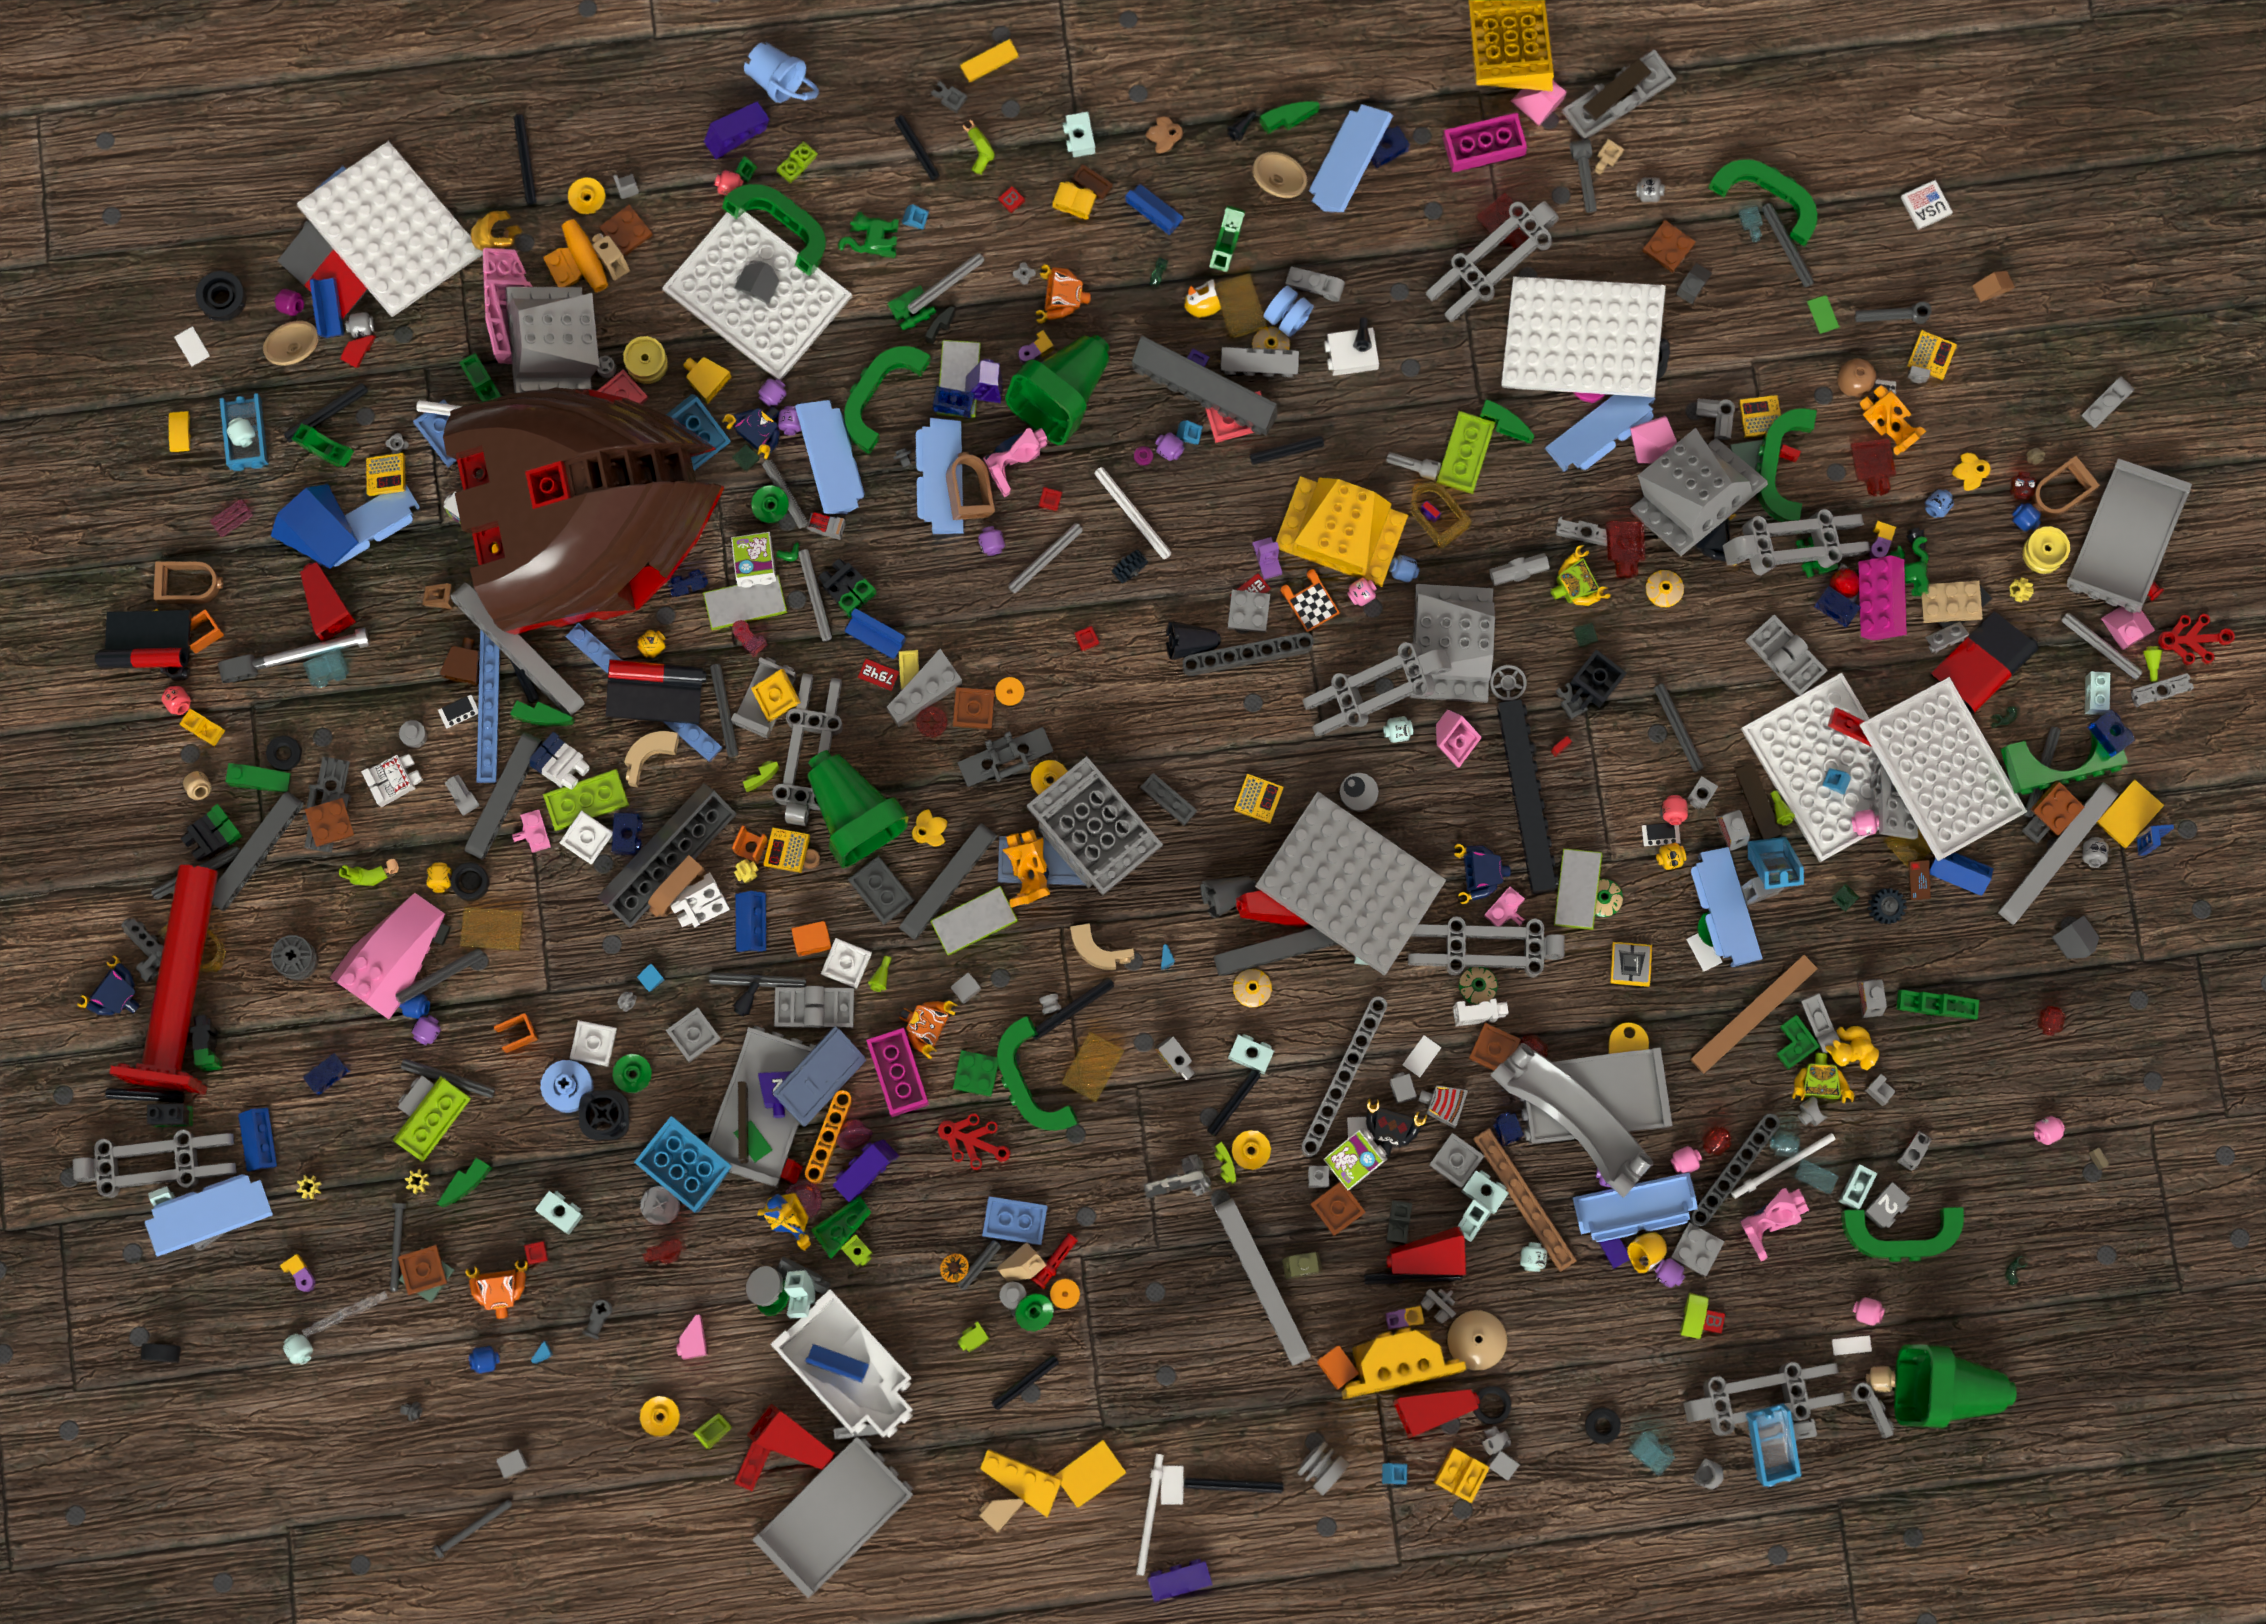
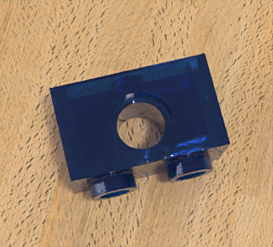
(1398, 144)
(953, 402)
(1837, 606)
(2111, 743)
(625, 822)
(326, 1074)
(1507, 1128)

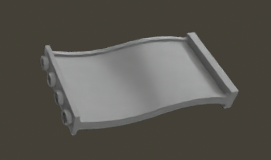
(2129, 536)
(759, 1055)
(1624, 1082)
(833, 1516)

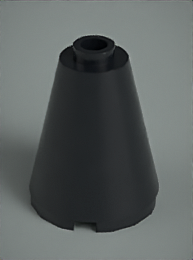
(1189, 640)

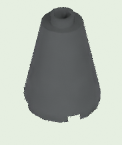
(1222, 893)

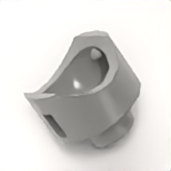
(413, 734)
(1811, 1112)
(1011, 1294)
(1495, 1440)
(1709, 1474)

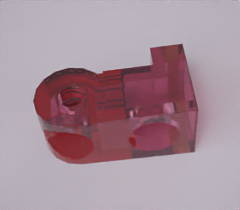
(747, 639)

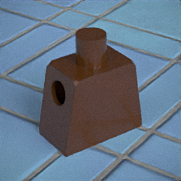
(462, 663)

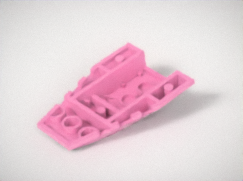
(500, 270)
(390, 955)

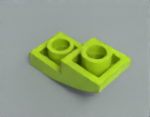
(797, 162)
(767, 771)
(1227, 1169)
(1695, 1315)

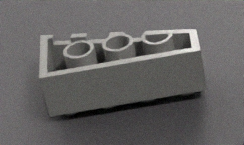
(1259, 360)
(926, 688)

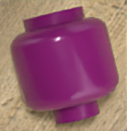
(289, 302)

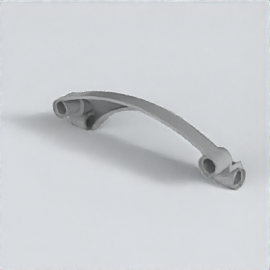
(1581, 1113)

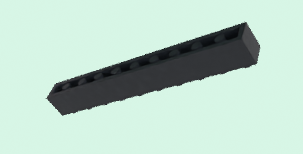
(1526, 797)

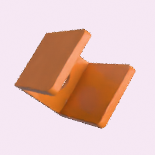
(209, 638)
(745, 837)
(811, 938)
(512, 1022)
(1337, 1367)

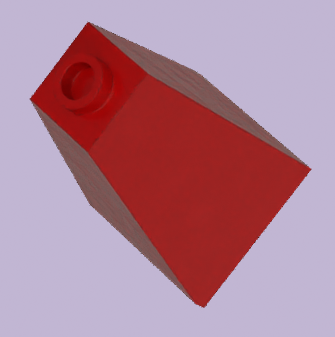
(325, 606)
(1263, 908)
(1434, 1254)
(1431, 1410)
(784, 1436)

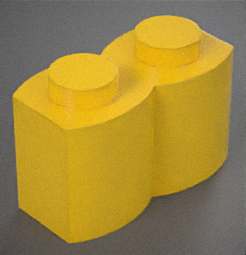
(1074, 200)

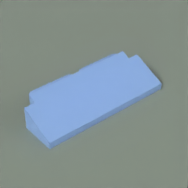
(1349, 158)
(1597, 432)
(935, 451)
(830, 456)
(379, 519)
(1728, 917)
(1646, 1206)
(207, 1213)

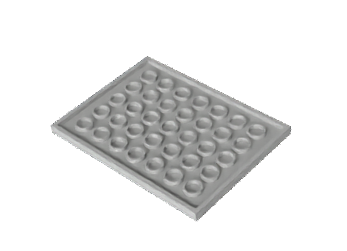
(1350, 883)

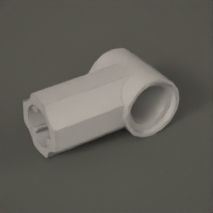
(463, 798)

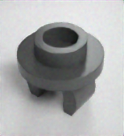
(902, 455)
(412, 1410)

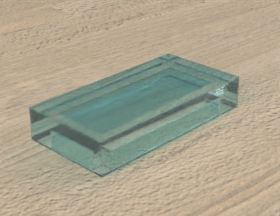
(1816, 1176)

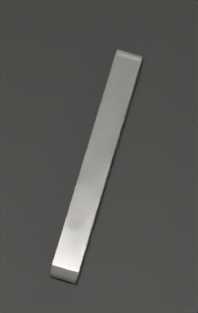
(519, 652)
(2057, 853)
(1349, 1068)
(1262, 1282)

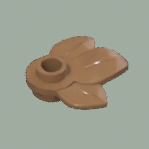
(1162, 135)

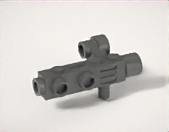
(148, 944)

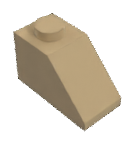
(1021, 1264)
(999, 1512)

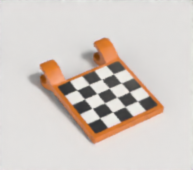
(1313, 604)

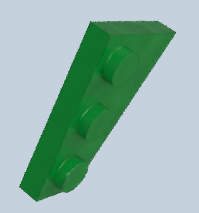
(841, 1225)

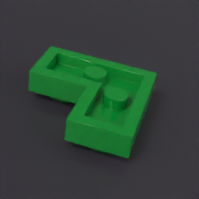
(1801, 1042)

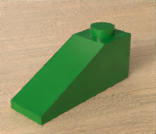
(257, 778)

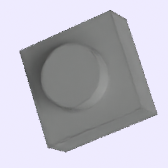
(1918, 374)

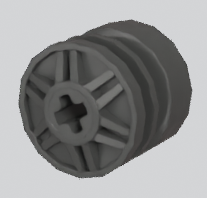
(299, 967)

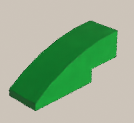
(1288, 115)
(479, 378)
(1506, 422)
(540, 715)
(464, 1183)

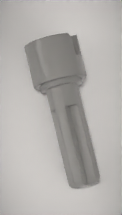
(1426, 468)

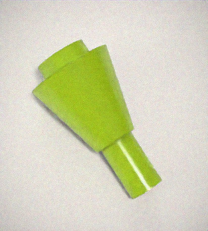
(2153, 658)
(1783, 813)
(879, 980)

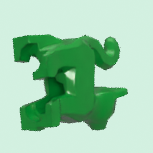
(875, 241)
(1916, 571)

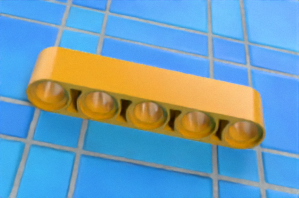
(828, 1126)

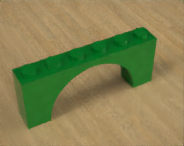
(2029, 774)

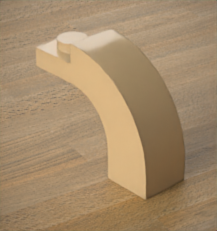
(648, 745)
(1093, 954)

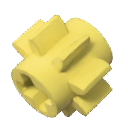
(2021, 590)
(746, 871)
(423, 1182)
(304, 1184)

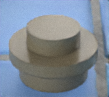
(2035, 456)

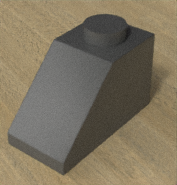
(1693, 283)

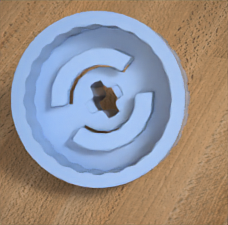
(560, 1073)

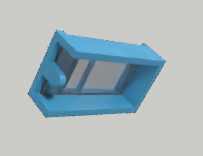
(255, 454)
(1776, 863)
(1773, 1445)

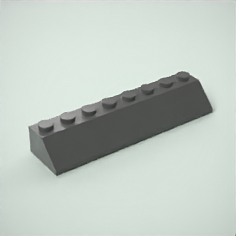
(1204, 386)
(683, 835)

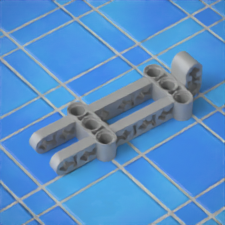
(1541, 215)
(1820, 525)
(1429, 663)
(798, 811)
(1550, 947)
(92, 1169)
(1705, 1408)

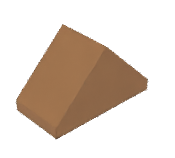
(1993, 285)
(439, 596)

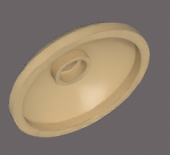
(1279, 175)
(290, 343)
(1462, 1340)

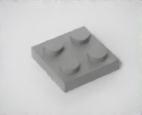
(1248, 611)
(693, 1034)
(1456, 1160)
(1697, 1249)

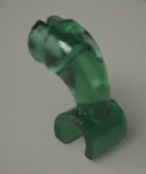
(1156, 276)
(2010, 717)
(2010, 1273)

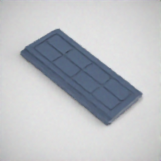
(1059, 870)
(819, 1076)

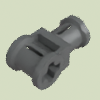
(597, 1320)

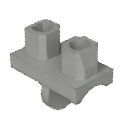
(1445, 1311)

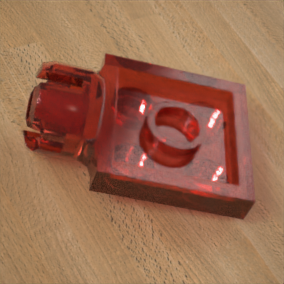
(1496, 215)
(1874, 465)
(1625, 546)
(666, 1252)

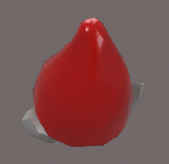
(1845, 582)

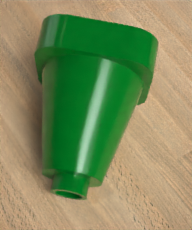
(1057, 389)
(853, 809)
(1944, 1388)

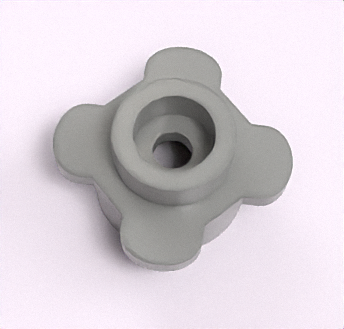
(1024, 279)
(397, 438)
(626, 1001)

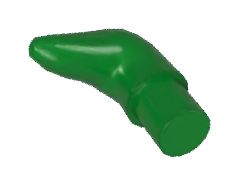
(789, 556)

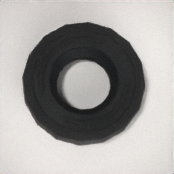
(278, 742)
(1614, 1421)

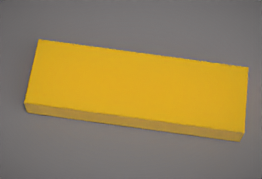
(989, 60)

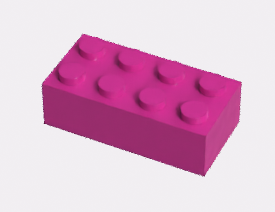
(1484, 142)
(1882, 598)
(897, 1072)

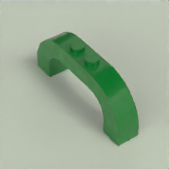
(1777, 184)
(787, 212)
(871, 378)
(1769, 498)
(1014, 1080)
(1857, 1234)

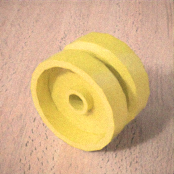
(645, 349)
(2046, 539)

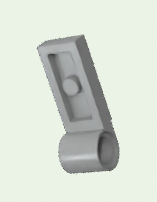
(1315, 283)
(2107, 402)
(1819, 1021)
(1876, 1407)

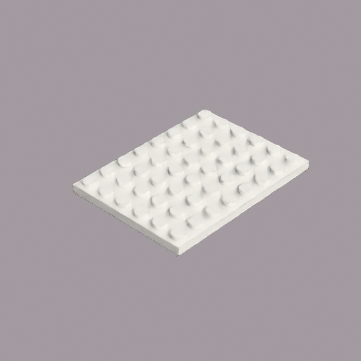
(389, 228)
(766, 333)
(1583, 336)
(1797, 754)
(1943, 768)

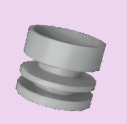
(1323, 1468)

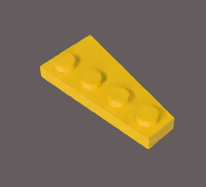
(1026, 1482)

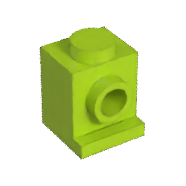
(849, 1247)
(972, 1338)

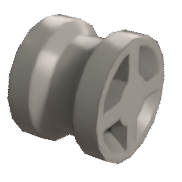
(606, 362)
(1050, 1004)

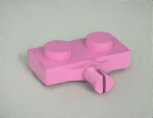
(533, 831)
(1506, 908)

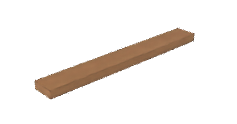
(1753, 1014)
(1524, 1200)

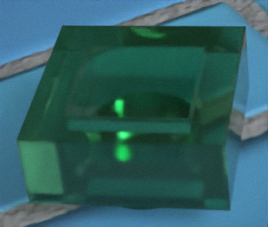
(746, 458)
(1585, 635)
(1845, 897)

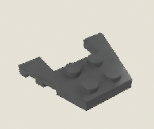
(1173, 1182)

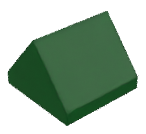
(746, 169)

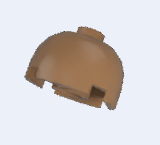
(1856, 378)

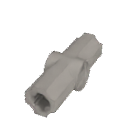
(1519, 569)

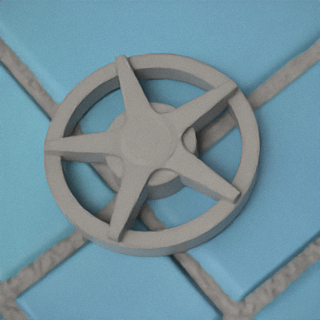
(1508, 683)

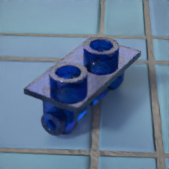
(694, 579)

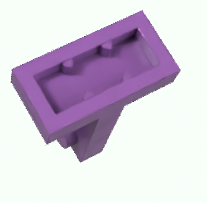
(1267, 557)

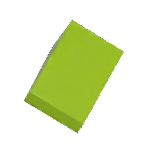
(712, 1431)

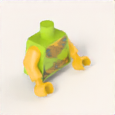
(1577, 581)
(1821, 1081)

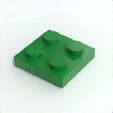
(976, 1073)

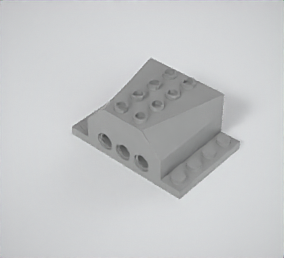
(551, 337)
(1694, 490)
(1464, 626)
(1093, 827)

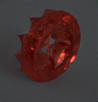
(925, 716)

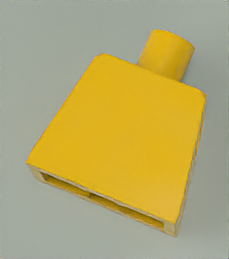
(706, 377)

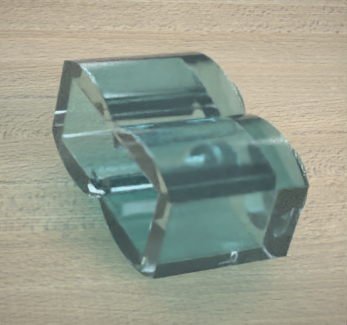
(326, 668)
(1651, 1453)

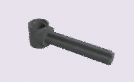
(1581, 152)
(1895, 314)

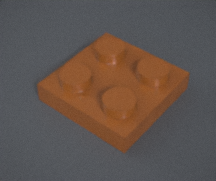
(626, 230)
(1669, 246)
(973, 708)
(2057, 808)
(329, 822)
(1493, 1047)
(1337, 1208)
(422, 1270)

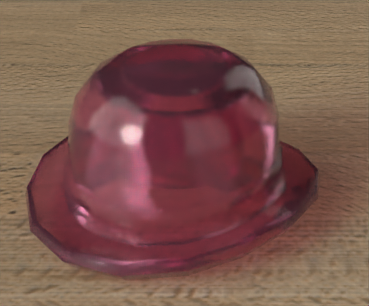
(853, 1135)
(808, 1196)

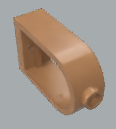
(2081, 474)
(975, 511)
(161, 583)
(686, 874)

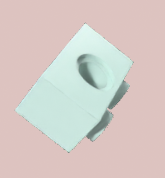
(1085, 144)
(2097, 693)
(1258, 1063)
(1857, 1187)
(1473, 1190)
(565, 1222)

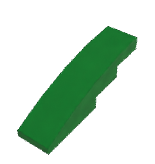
(1937, 1004)

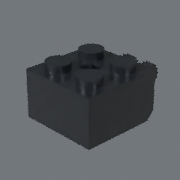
(1592, 689)

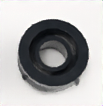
(211, 286)

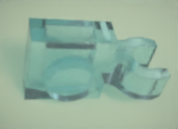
(1751, 220)

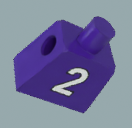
(768, 1083)

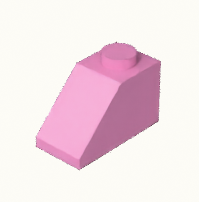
(692, 1340)

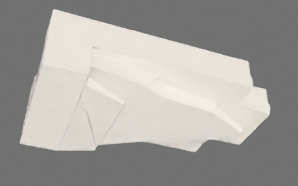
(853, 1403)

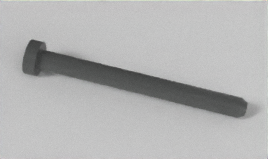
(396, 1244)
(439, 1550)

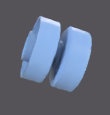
(1293, 314)

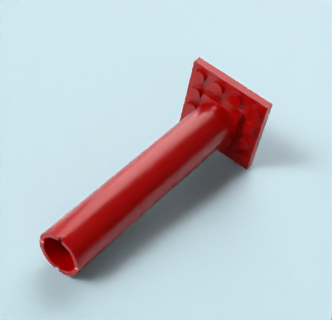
(176, 986)

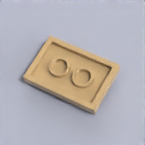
(1952, 602)

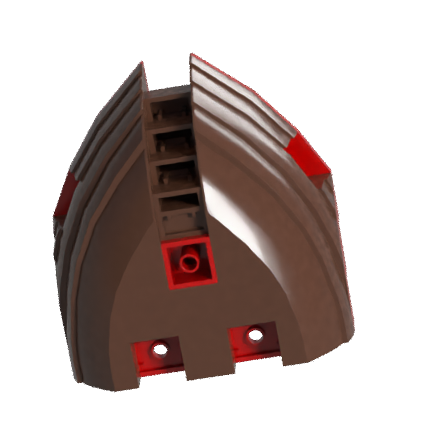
(578, 502)

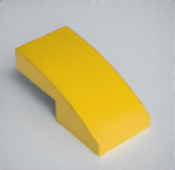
(179, 431)
(202, 727)

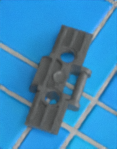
(1002, 752)
(333, 770)

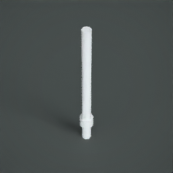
(1750, 1185)
(1156, 1475)

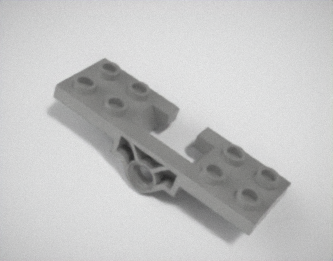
(1658, 80)
(1893, 813)

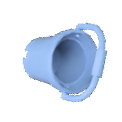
(778, 73)

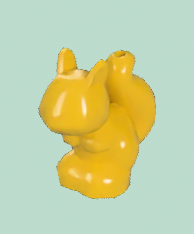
(1859, 1048)

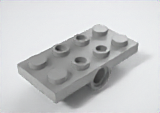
(1786, 655)
(814, 1007)

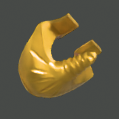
(482, 234)

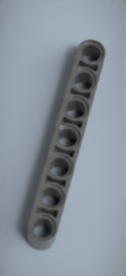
(1255, 648)
(502, 797)
(256, 850)
(948, 881)
(1271, 951)
(1737, 1160)

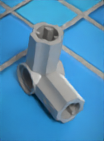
(1724, 422)

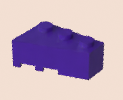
(735, 129)
(864, 1169)
(1179, 1580)

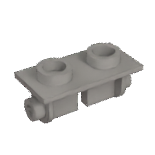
(1946, 636)
(1195, 1162)

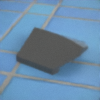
(758, 281)
(2077, 939)

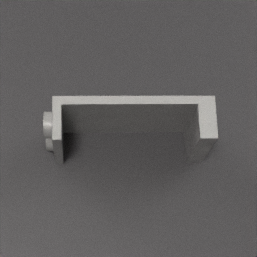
(750, 713)

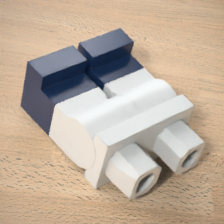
(558, 762)

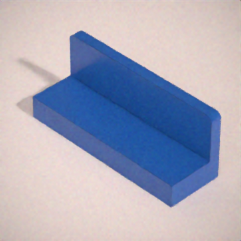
(1154, 209)
(326, 307)
(875, 634)
(2150, 838)
(1962, 872)
(750, 921)
(257, 1139)
(837, 1363)

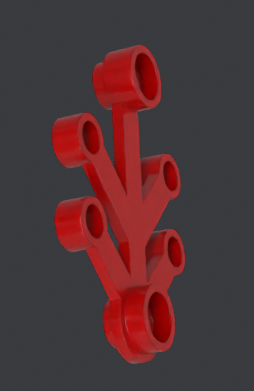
(2192, 639)
(970, 1140)

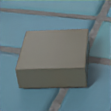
(2099, 1158)

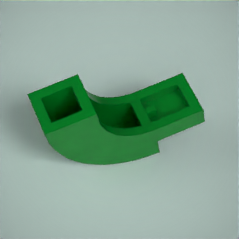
(1227, 238)
(322, 446)

